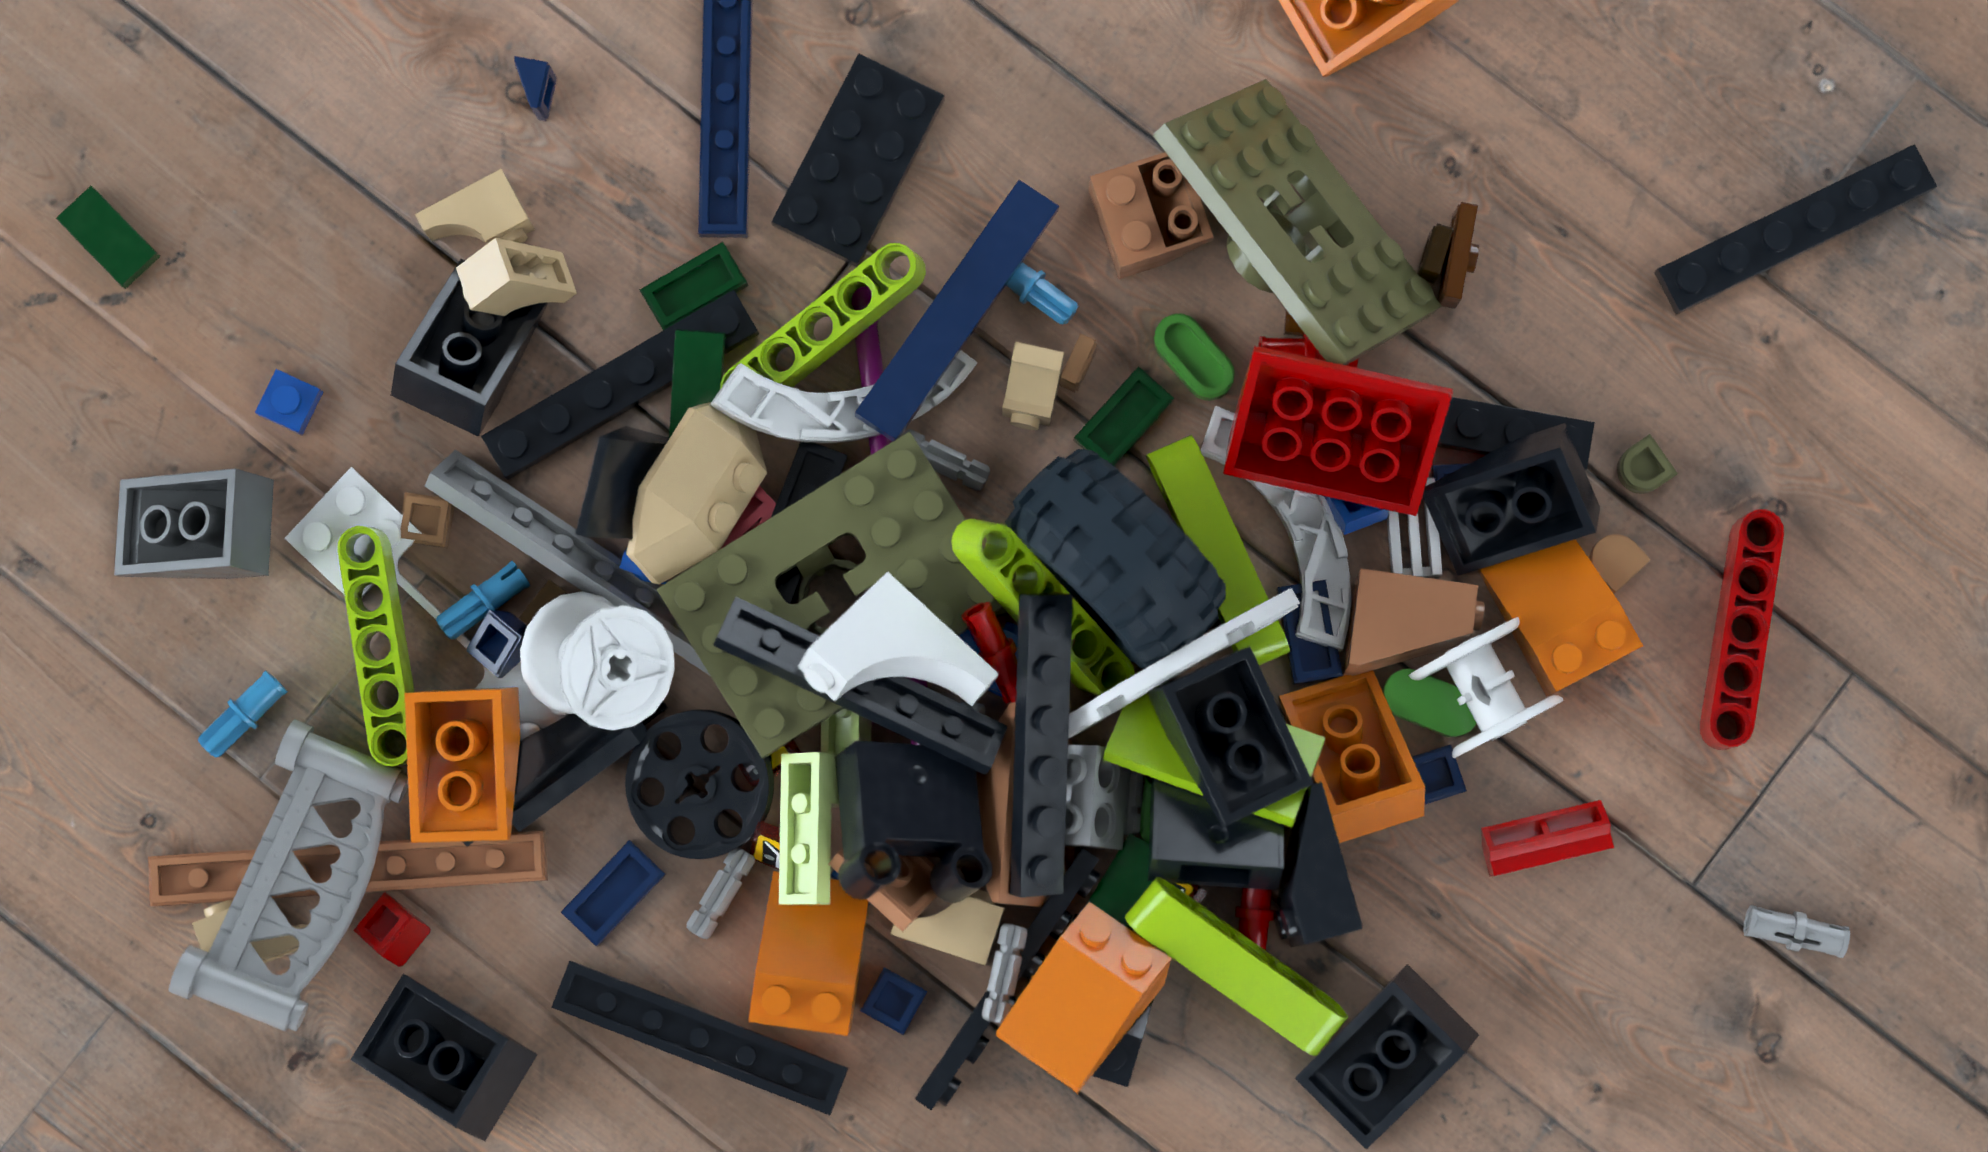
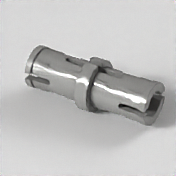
(1796, 931)

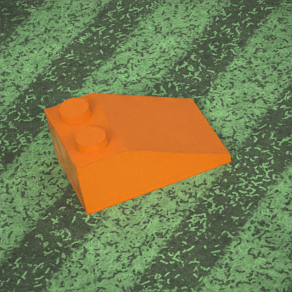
(1348, 30)
(1564, 611)
(1364, 756)
(462, 763)
(809, 963)
(1084, 997)

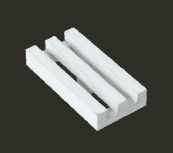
(1433, 542)

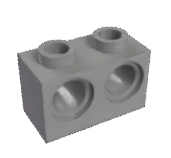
(1094, 799)

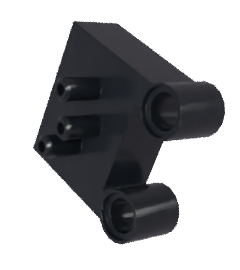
(908, 804)
(1195, 848)

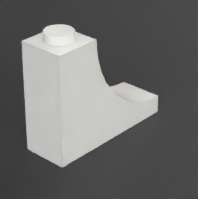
(893, 637)

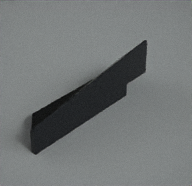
(564, 759)

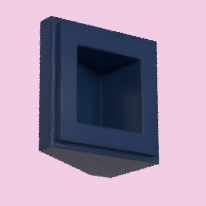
(538, 83)
(498, 642)

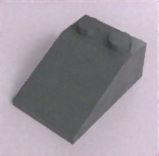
(195, 525)

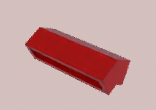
(1546, 838)

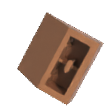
(1148, 214)

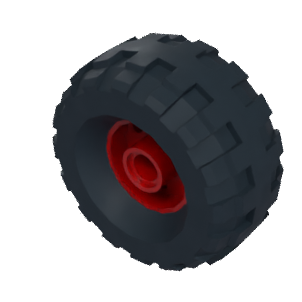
(1118, 556)

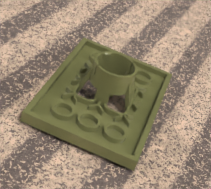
(1338, 295)
(903, 525)

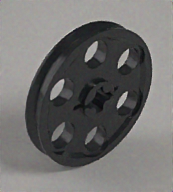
(676, 778)

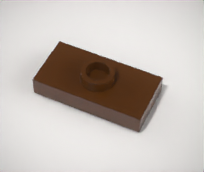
(1460, 255)

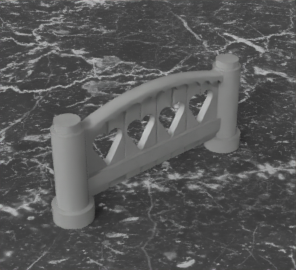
(232, 969)

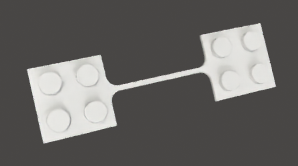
(358, 503)

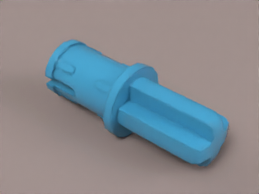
(1042, 294)
(482, 598)
(241, 715)

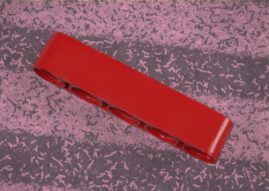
(1757, 611)

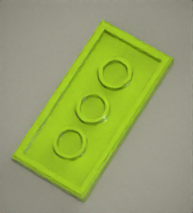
(1143, 747)

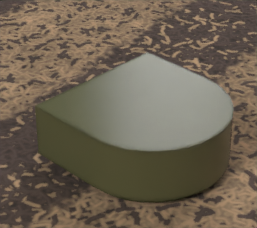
(1644, 467)

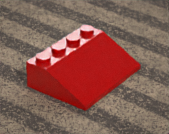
(1336, 430)

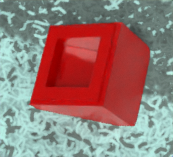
(392, 930)

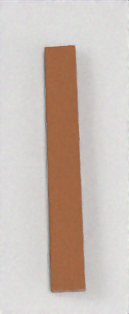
(397, 867)

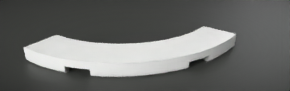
(812, 415)
(1315, 541)
(1181, 661)

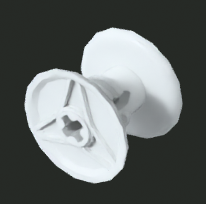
(597, 660)
(1485, 687)

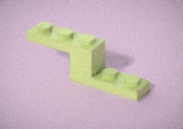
(807, 797)

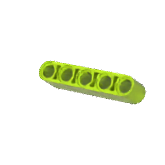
(838, 306)
(1207, 522)
(995, 571)
(364, 625)
(1236, 966)

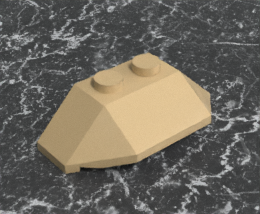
(694, 493)

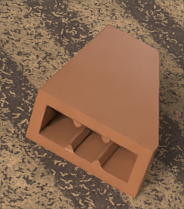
(1407, 618)

